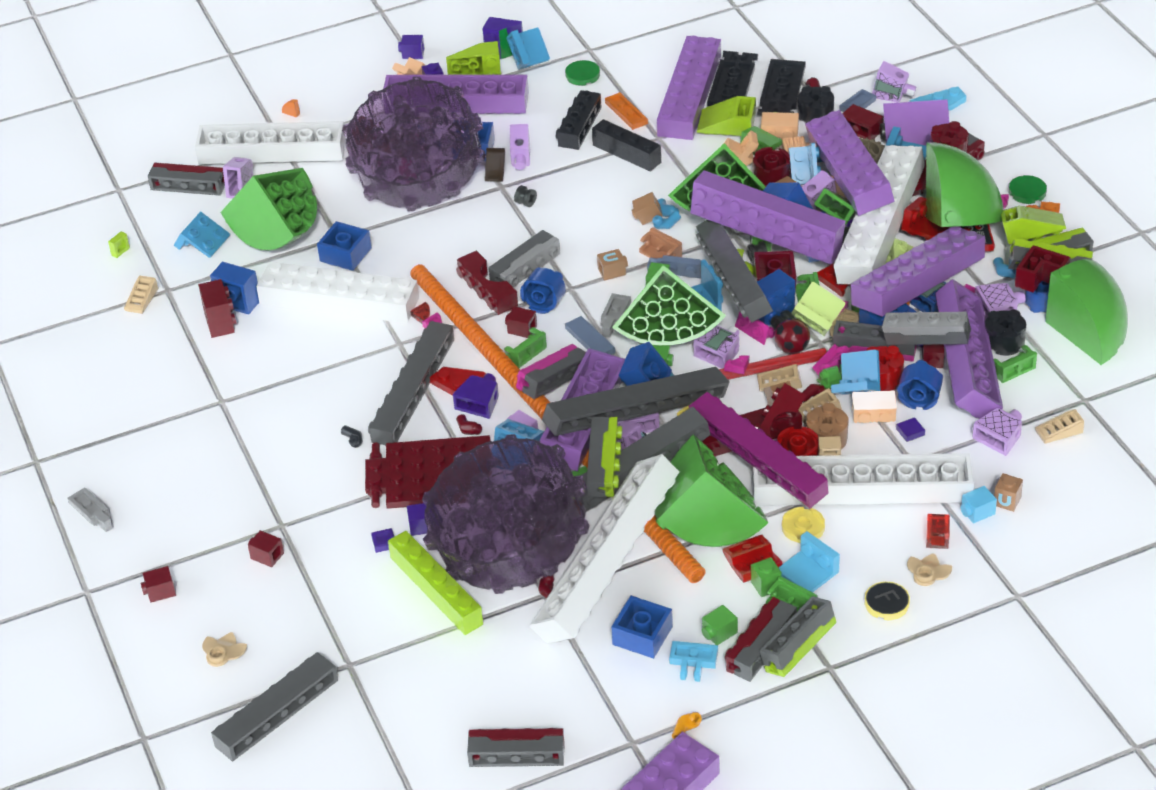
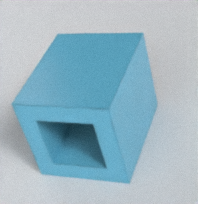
(978, 504)

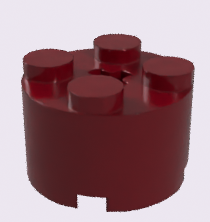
(951, 134)
(771, 165)

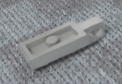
(613, 311)
(91, 508)

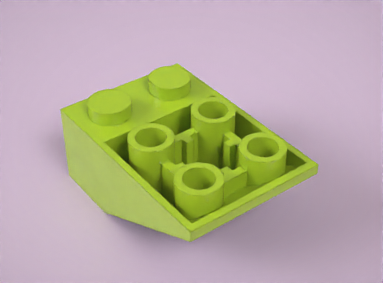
(475, 60)
(728, 116)
(1031, 223)

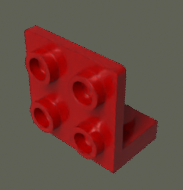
(916, 223)

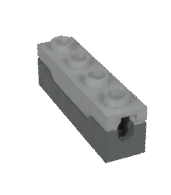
(525, 259)
(926, 328)

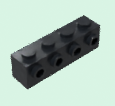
(579, 120)
(626, 145)

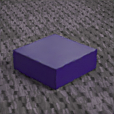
(910, 429)
(381, 538)

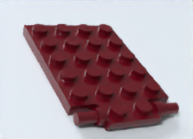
(411, 468)

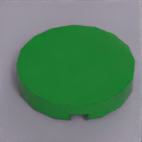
(582, 72)
(1027, 189)

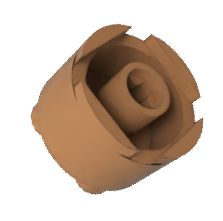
(829, 422)

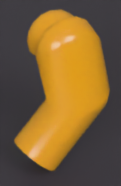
(686, 723)

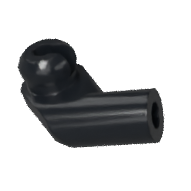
(354, 435)

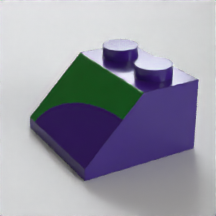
(497, 30)

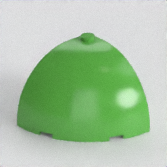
(722, 163)
(959, 188)
(272, 209)
(1088, 308)
(668, 313)
(708, 501)

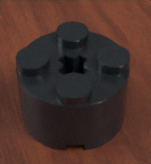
(815, 102)
(1006, 331)

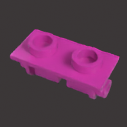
(756, 329)
(830, 358)

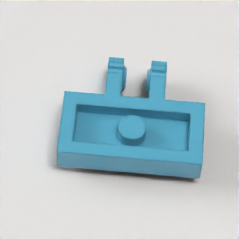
(693, 655)

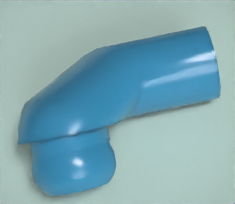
(667, 209)
(666, 223)
(1002, 269)

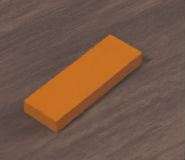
(626, 110)

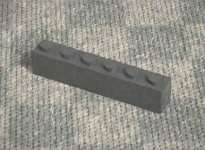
(274, 706)

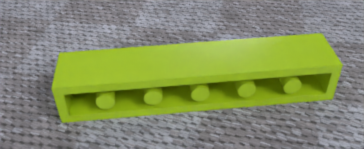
(435, 582)

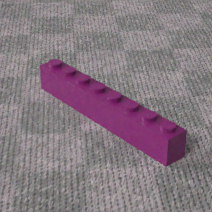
(762, 451)

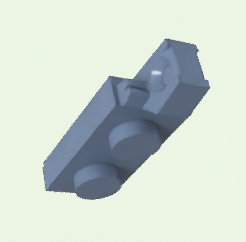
(680, 266)

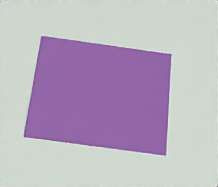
(915, 119)

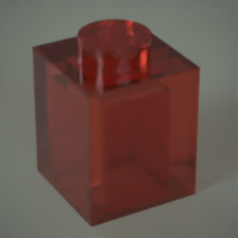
(938, 531)

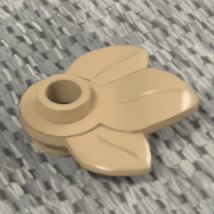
(928, 570)
(223, 649)

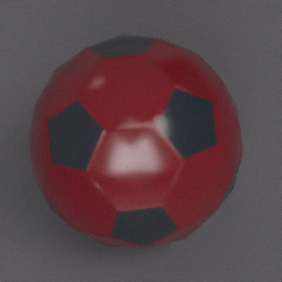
(792, 336)

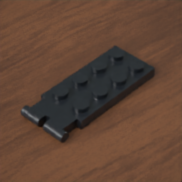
(732, 76)
(782, 86)

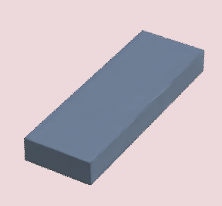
(588, 336)

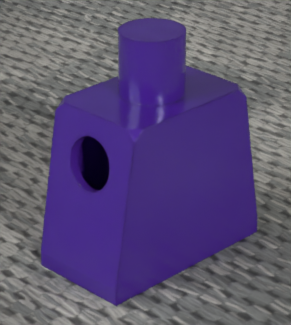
(477, 396)

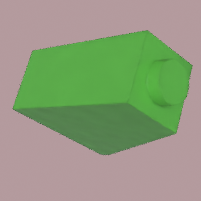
(835, 205)

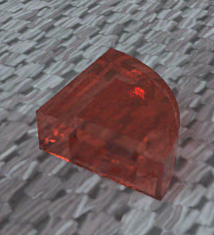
(421, 312)

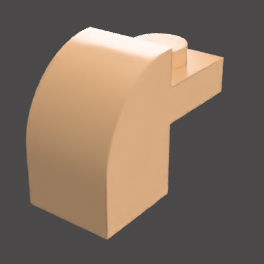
(412, 67)
(745, 149)

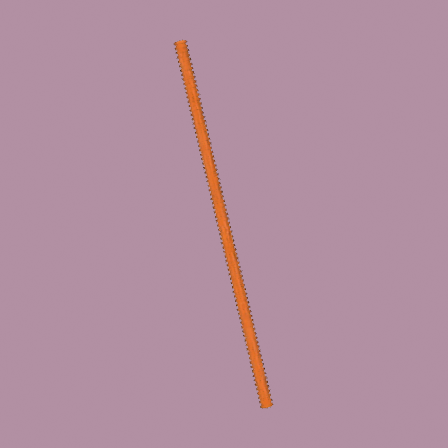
(508, 370)

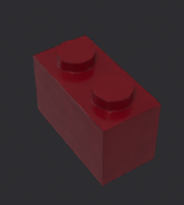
(863, 121)

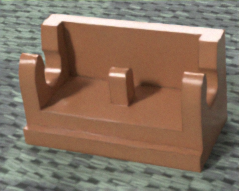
(660, 244)

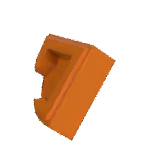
(291, 108)

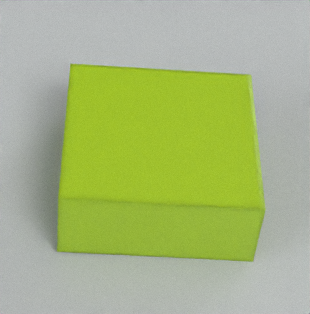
(118, 244)

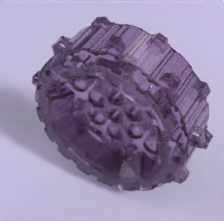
(414, 143)
(505, 513)

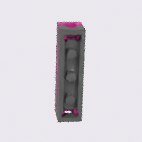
(861, 336)
(550, 371)

